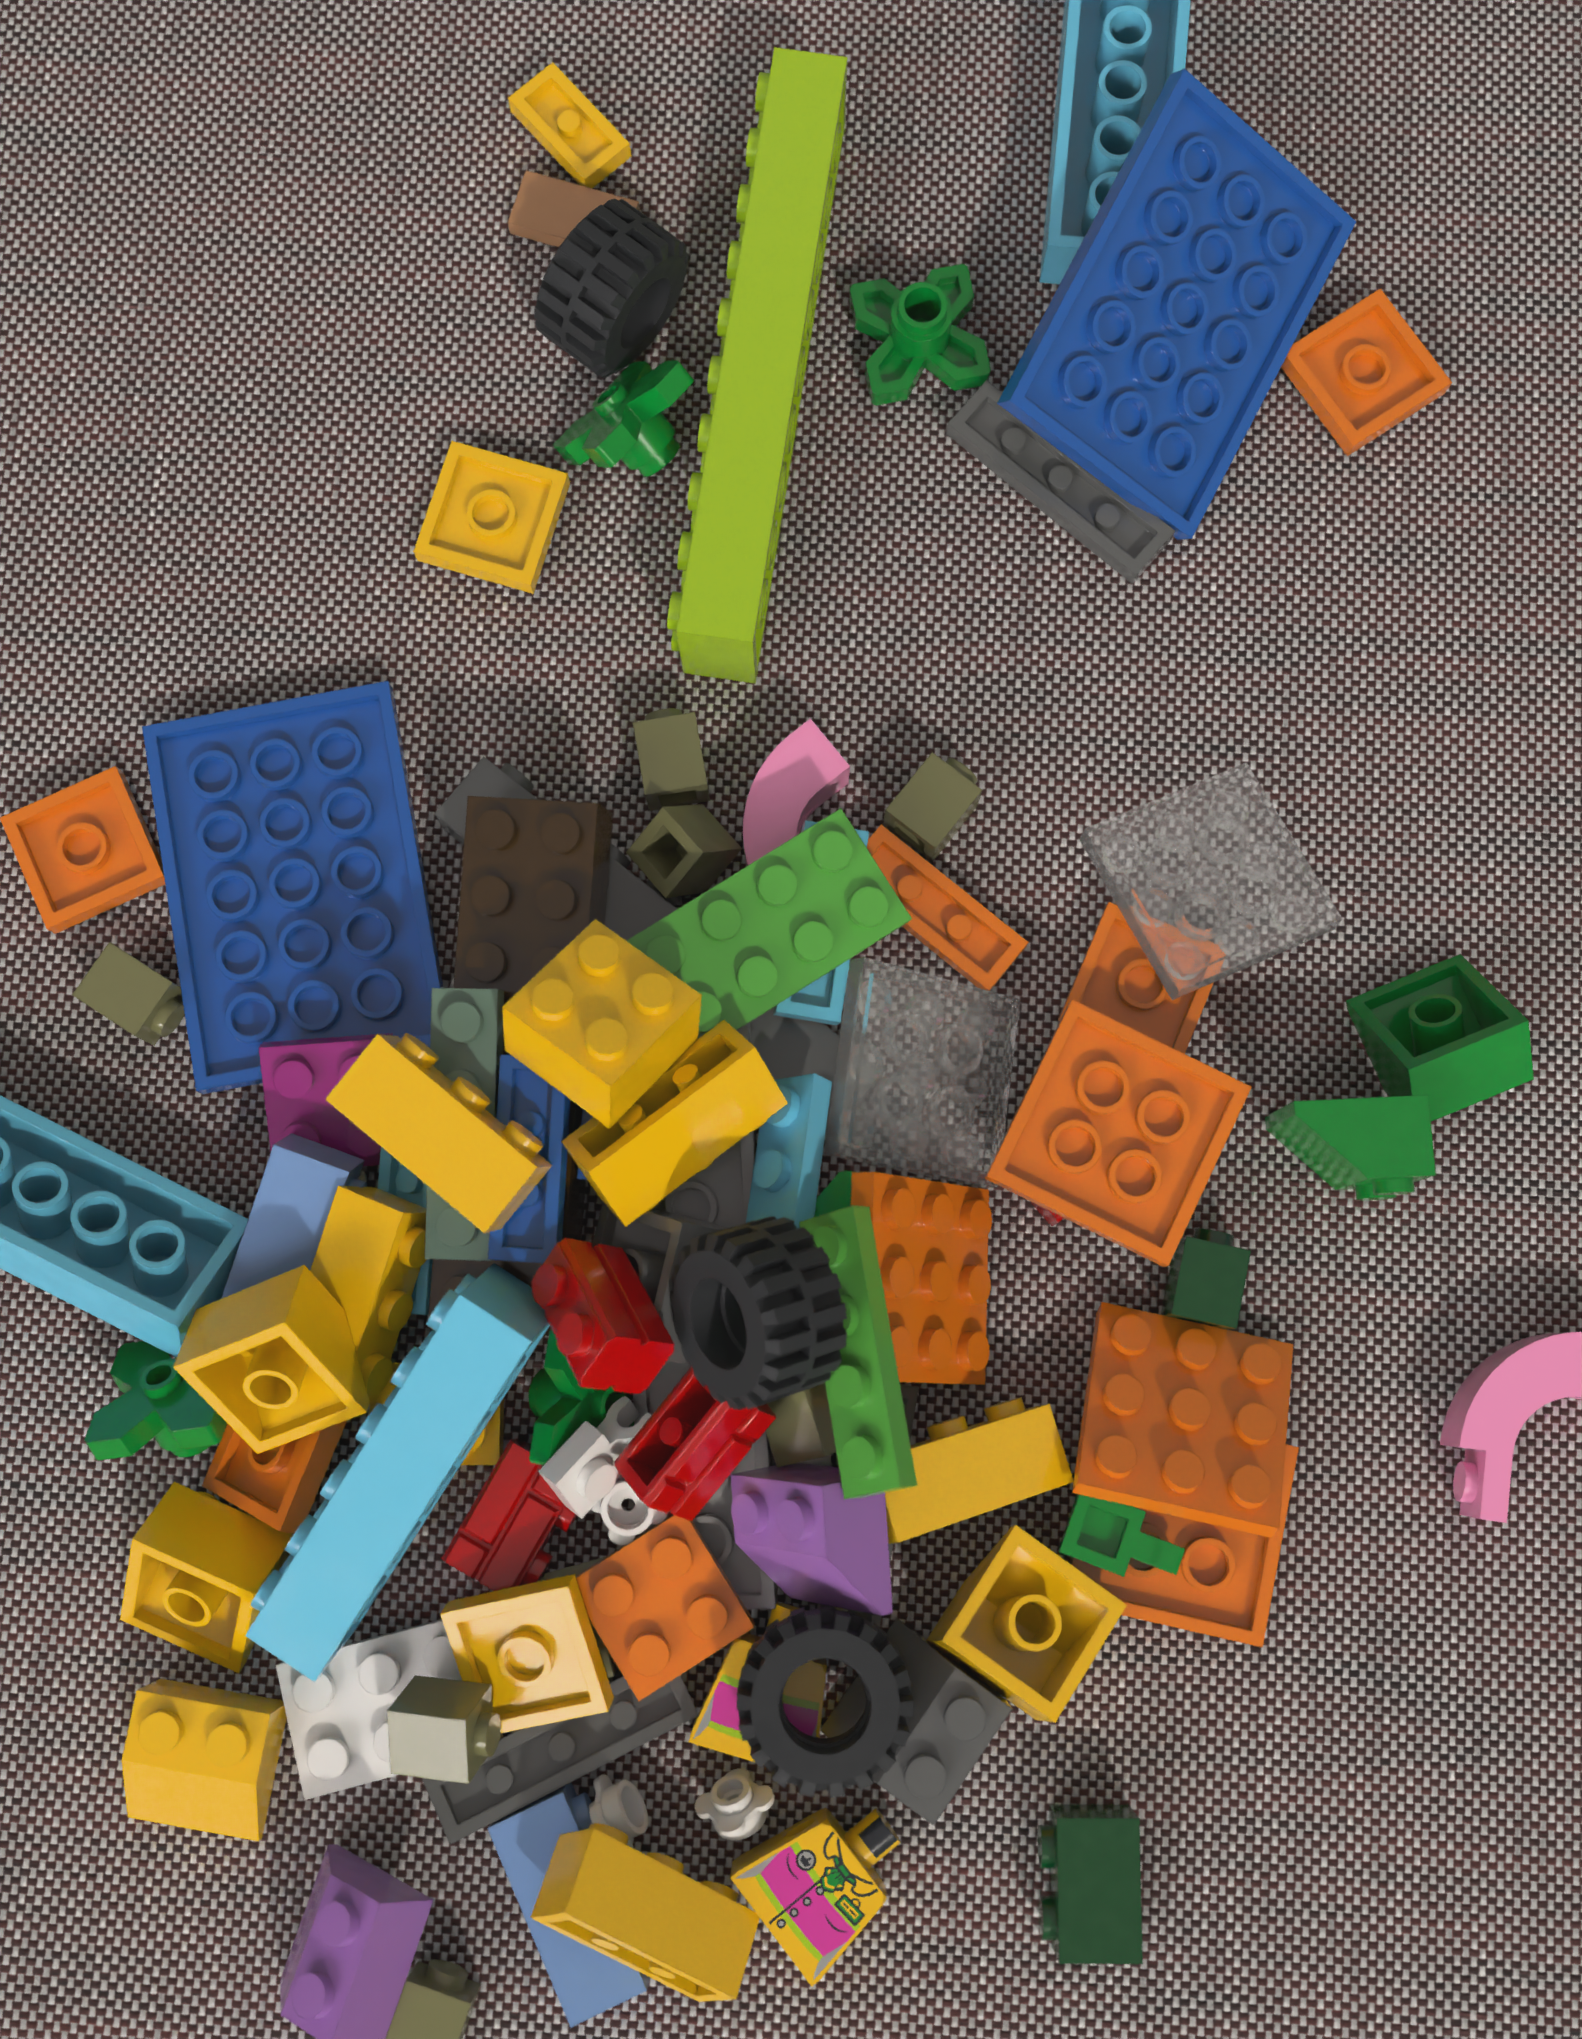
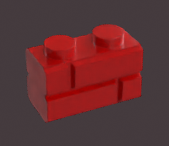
(601, 1316)
(689, 1448)
(509, 1524)

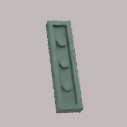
(469, 1045)

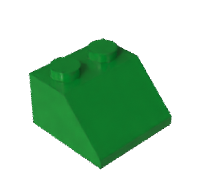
(1443, 1036)
(1360, 1142)

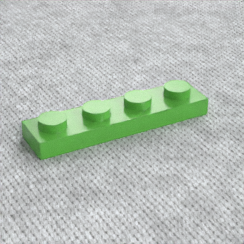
(865, 1388)

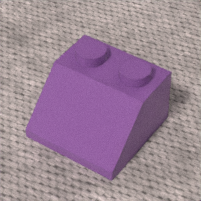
(812, 1537)
(352, 1950)

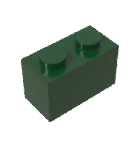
(1093, 1884)

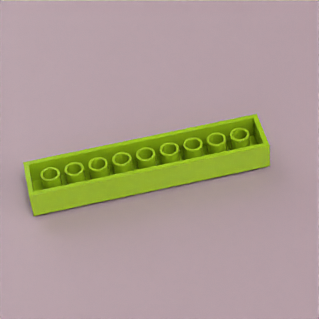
(760, 367)

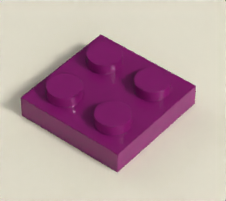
(297, 1082)

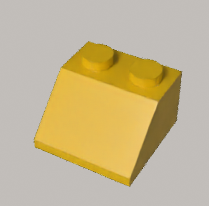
(275, 1360)
(198, 1572)
(1027, 1624)
(202, 1758)

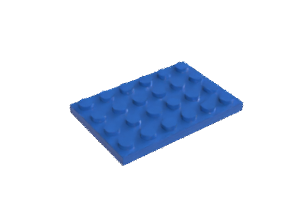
(1178, 307)
(292, 877)

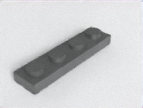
(1058, 486)
(554, 1754)

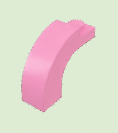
(789, 787)
(1496, 1405)

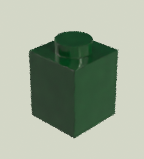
(1206, 1280)

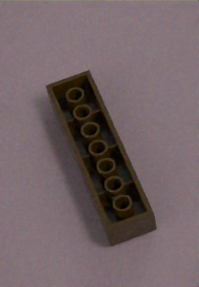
(526, 892)

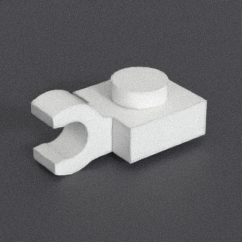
(584, 1465)

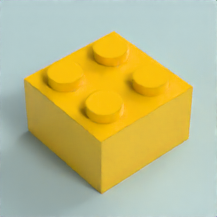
(601, 1022)

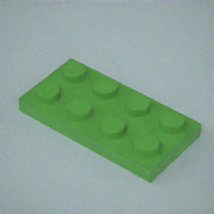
(777, 924)

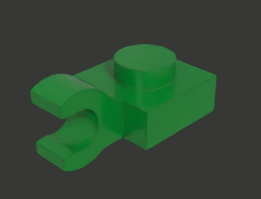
(1111, 1535)

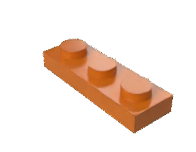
(945, 914)

